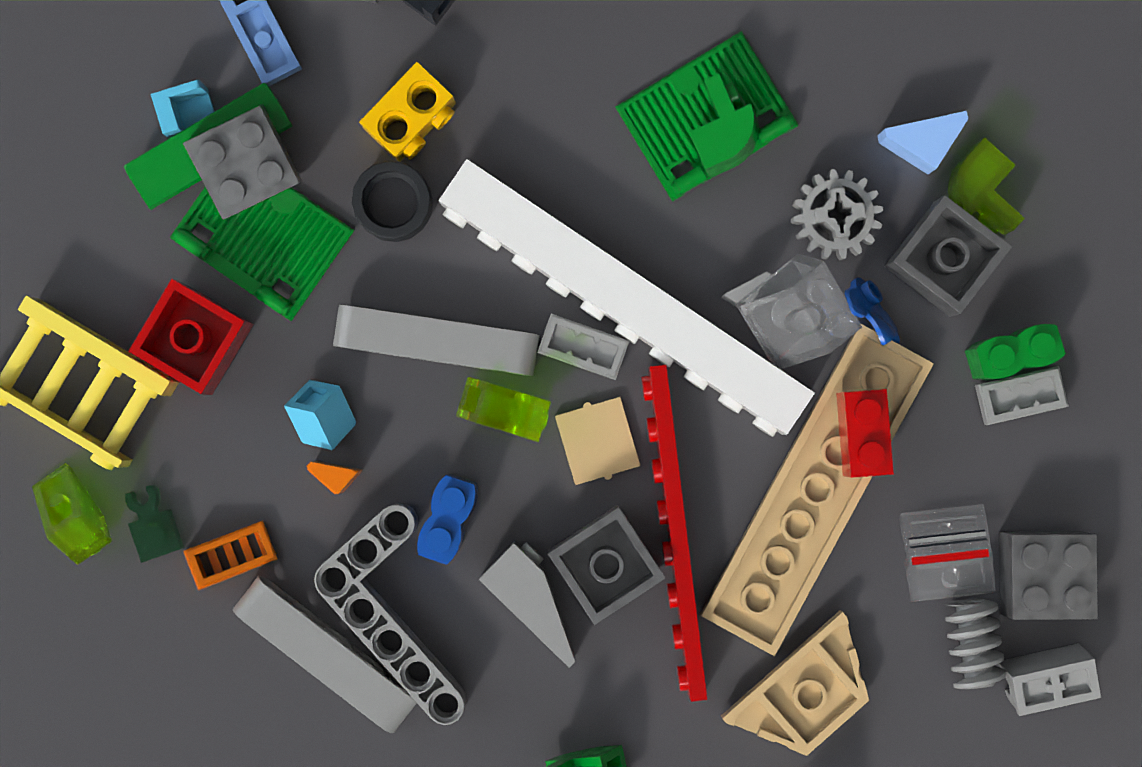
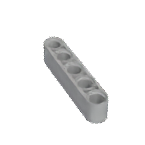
(436, 340)
(324, 654)

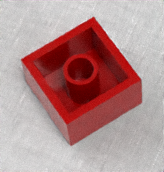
(191, 337)

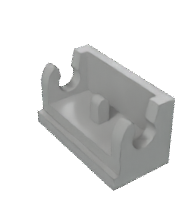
(1051, 679)

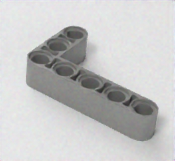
(385, 617)

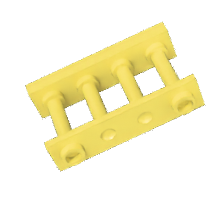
(113, 362)

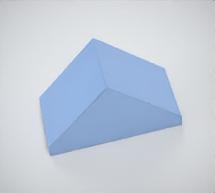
(924, 141)

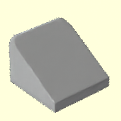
(743, 290)

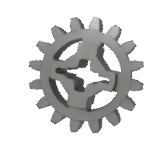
(854, 212)

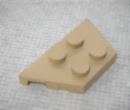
(806, 692)

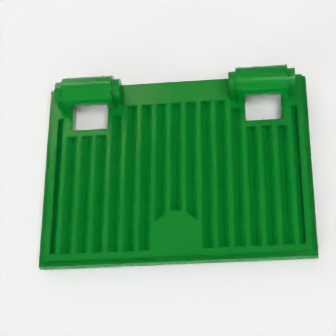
(681, 102)
(267, 242)

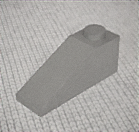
(526, 591)

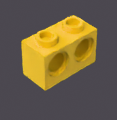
(399, 105)

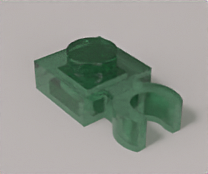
(154, 532)

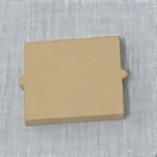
(597, 441)

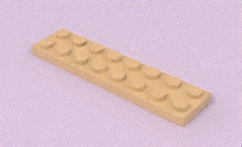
(808, 499)

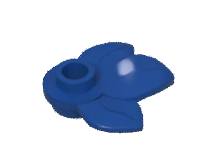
(865, 301)

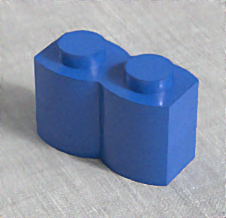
(450, 507)

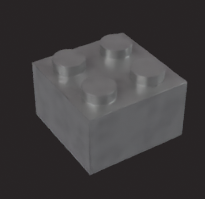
(242, 162)
(948, 256)
(606, 564)
(1048, 575)

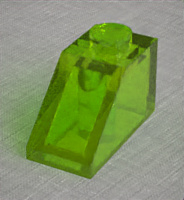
(70, 515)

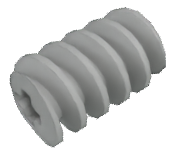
(976, 643)

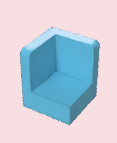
(182, 106)
(320, 414)

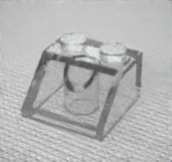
(799, 313)

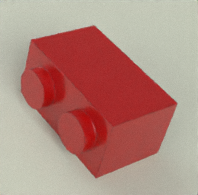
(865, 433)

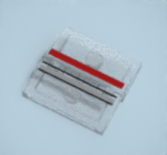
(947, 552)

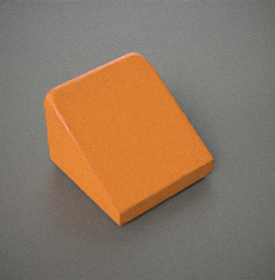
(333, 476)

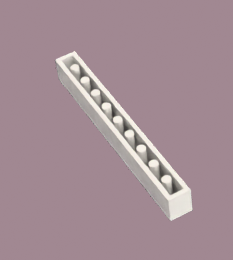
(625, 298)

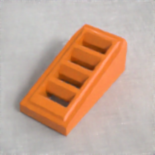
(196, 567)

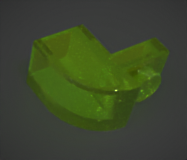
(974, 184)
(503, 409)

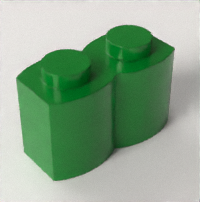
(1021, 349)

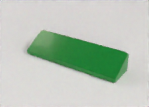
(168, 167)

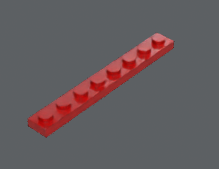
(676, 550)

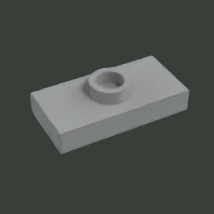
(583, 346)
(1021, 395)

